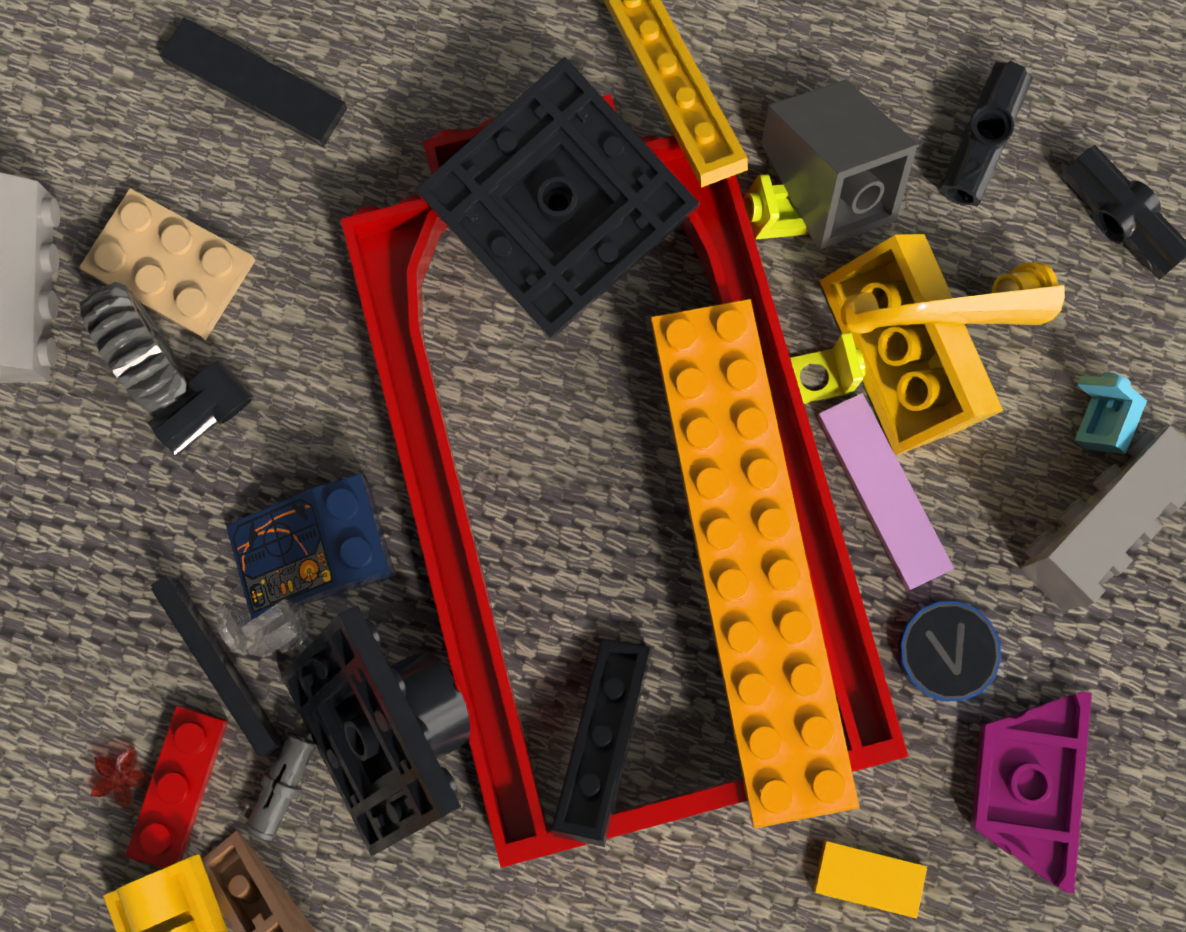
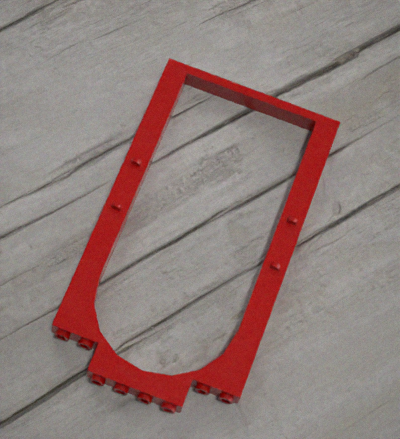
(390, 261)

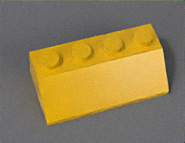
(918, 375)

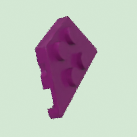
(1034, 786)

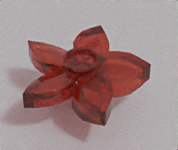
(119, 777)

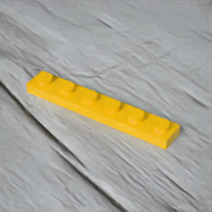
(679, 89)

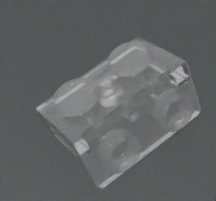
(276, 628)

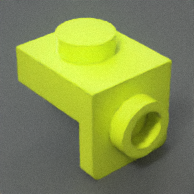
(772, 210)

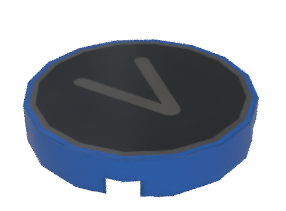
(949, 651)

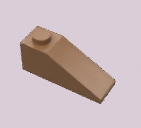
(249, 891)

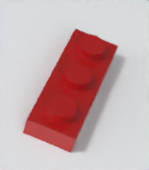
(176, 788)

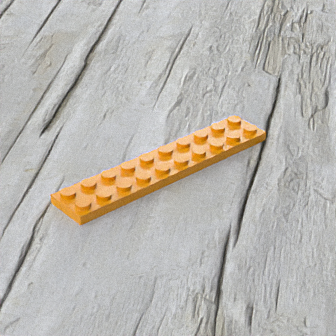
(753, 565)

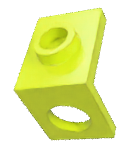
(843, 365)

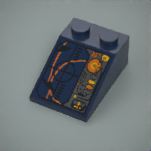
(311, 546)

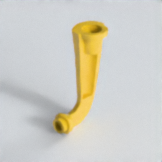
(1020, 298)

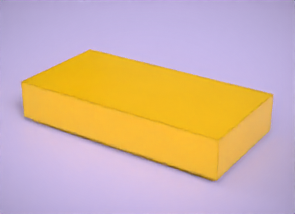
(870, 879)

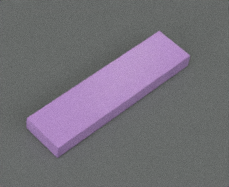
(884, 492)

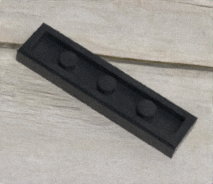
(253, 82)
(217, 666)
(601, 743)

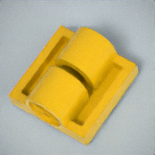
(167, 901)

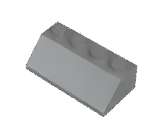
(26, 279)

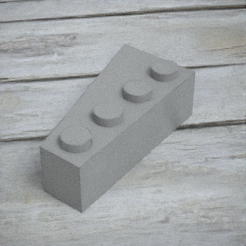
(1115, 519)

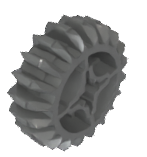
(133, 346)

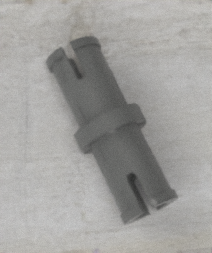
(280, 786)

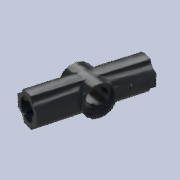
(996, 112)
(1126, 211)

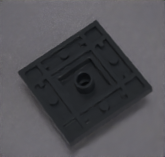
(546, 150)
(380, 727)

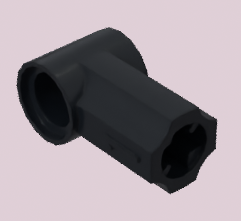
(211, 399)

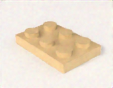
(168, 263)

